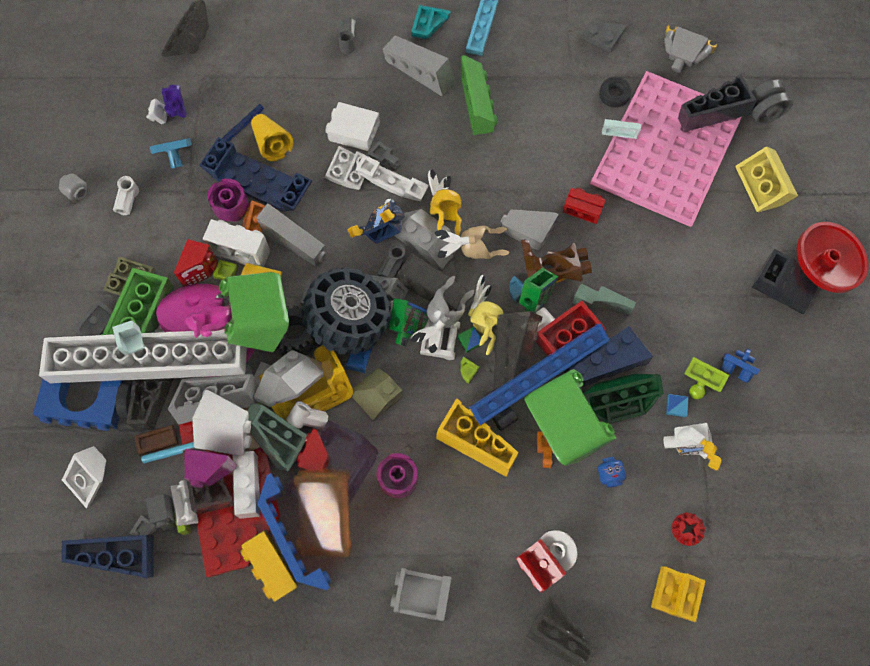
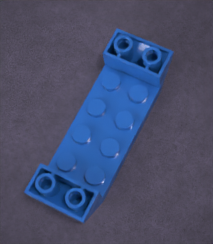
(270, 492)

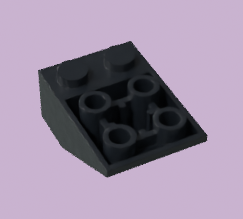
(785, 282)

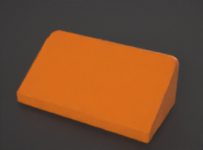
(250, 221)

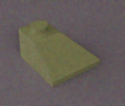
(377, 394)

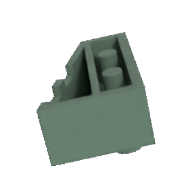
(275, 436)

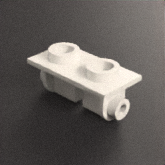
(182, 504)

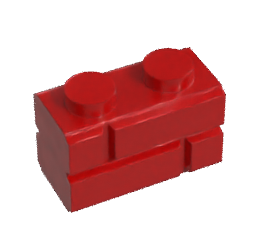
(584, 205)

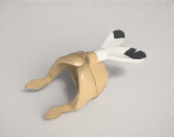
(470, 243)

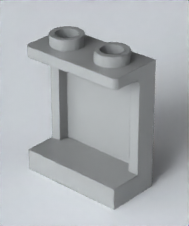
(421, 594)

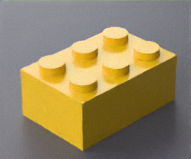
(269, 566)

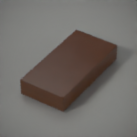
(156, 440)

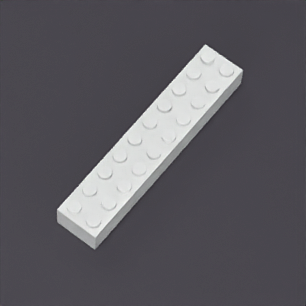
(162, 357)

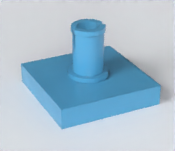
(172, 150)

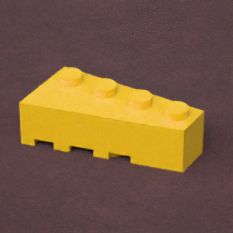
(477, 441)

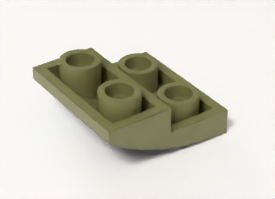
(117, 279)

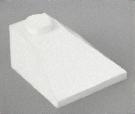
(85, 474)

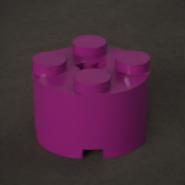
(228, 200)
(389, 468)

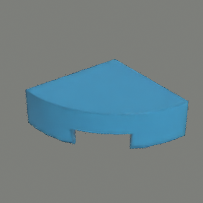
(515, 288)

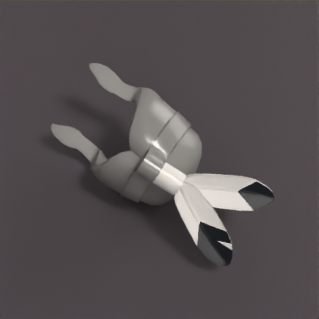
(440, 316)

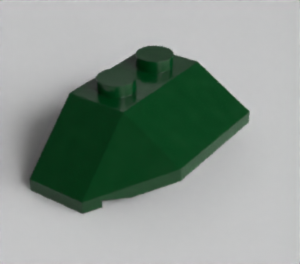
(624, 396)

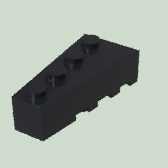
(719, 105)

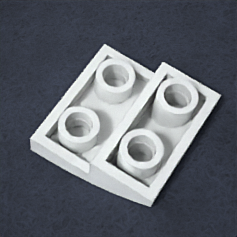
(343, 169)

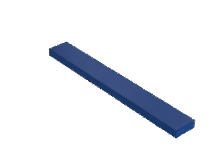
(539, 374)

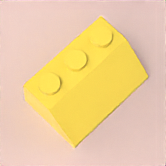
(766, 180)

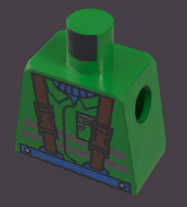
(537, 290)
(406, 320)

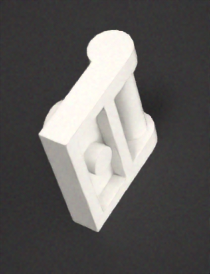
(449, 353)

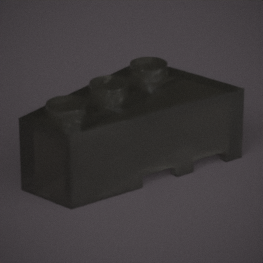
(209, 497)

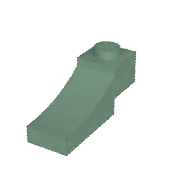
(603, 299)

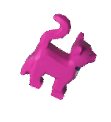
(209, 319)

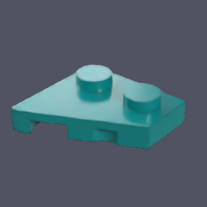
(428, 21)

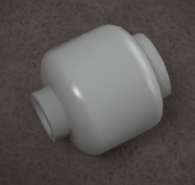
(73, 187)

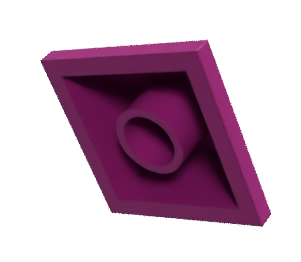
(206, 467)

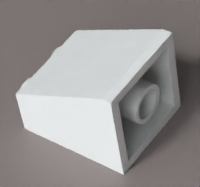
(221, 426)

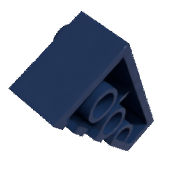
(618, 355)

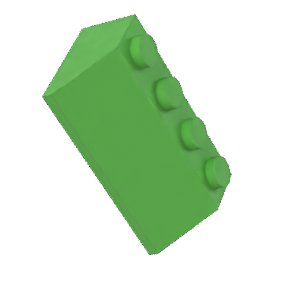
(477, 96)
(139, 301)

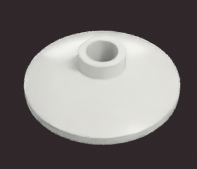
(558, 538)

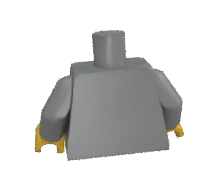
(686, 47)

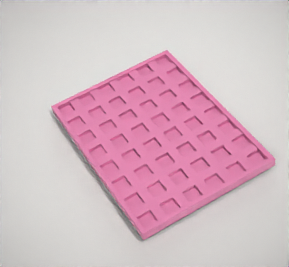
(665, 164)

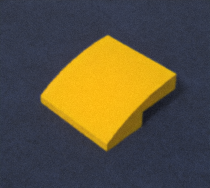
(678, 594)

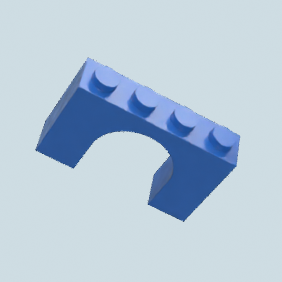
(102, 413)

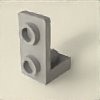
(392, 286)

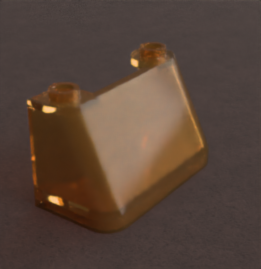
(323, 512)

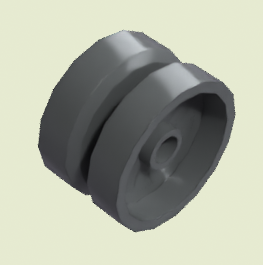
(771, 102)

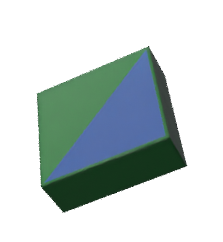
(469, 339)

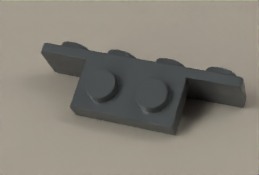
(94, 321)

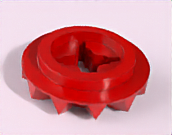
(687, 538)

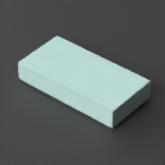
(621, 129)

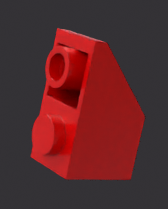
(315, 454)

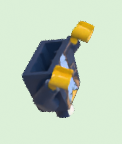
(382, 224)

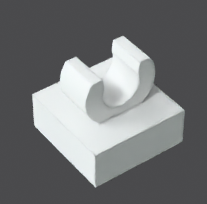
(157, 112)

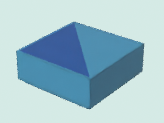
(677, 405)

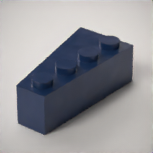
(117, 554)

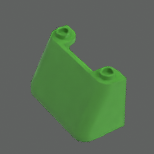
(256, 310)
(568, 419)

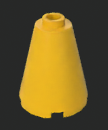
(271, 138)

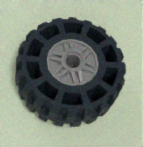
(346, 310)

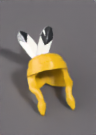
(444, 201)

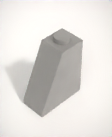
(530, 226)

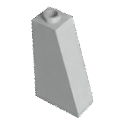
(290, 235)

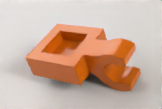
(544, 447)

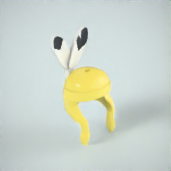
(484, 314)

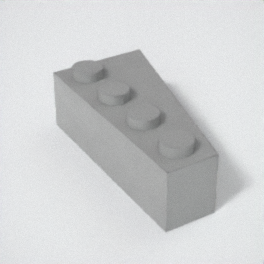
(421, 64)
(235, 389)

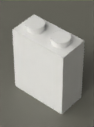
(353, 126)

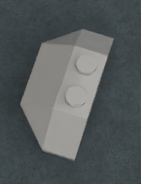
(419, 234)
(288, 378)

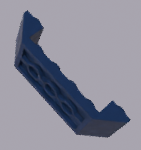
(256, 178)

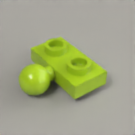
(706, 376)

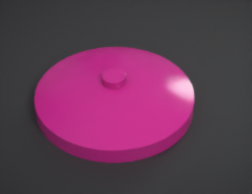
(181, 303)

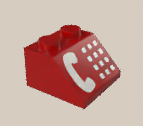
(195, 263)

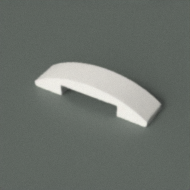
(391, 181)

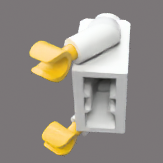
(694, 441)

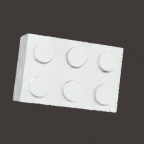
(236, 243)

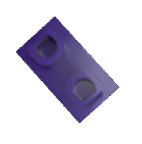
(173, 101)

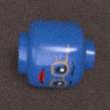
(611, 472)

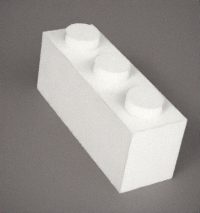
(246, 485)

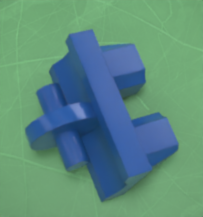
(747, 370)

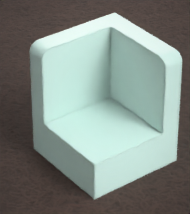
(128, 337)

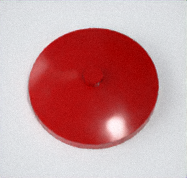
(832, 257)

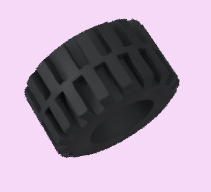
(302, 343)

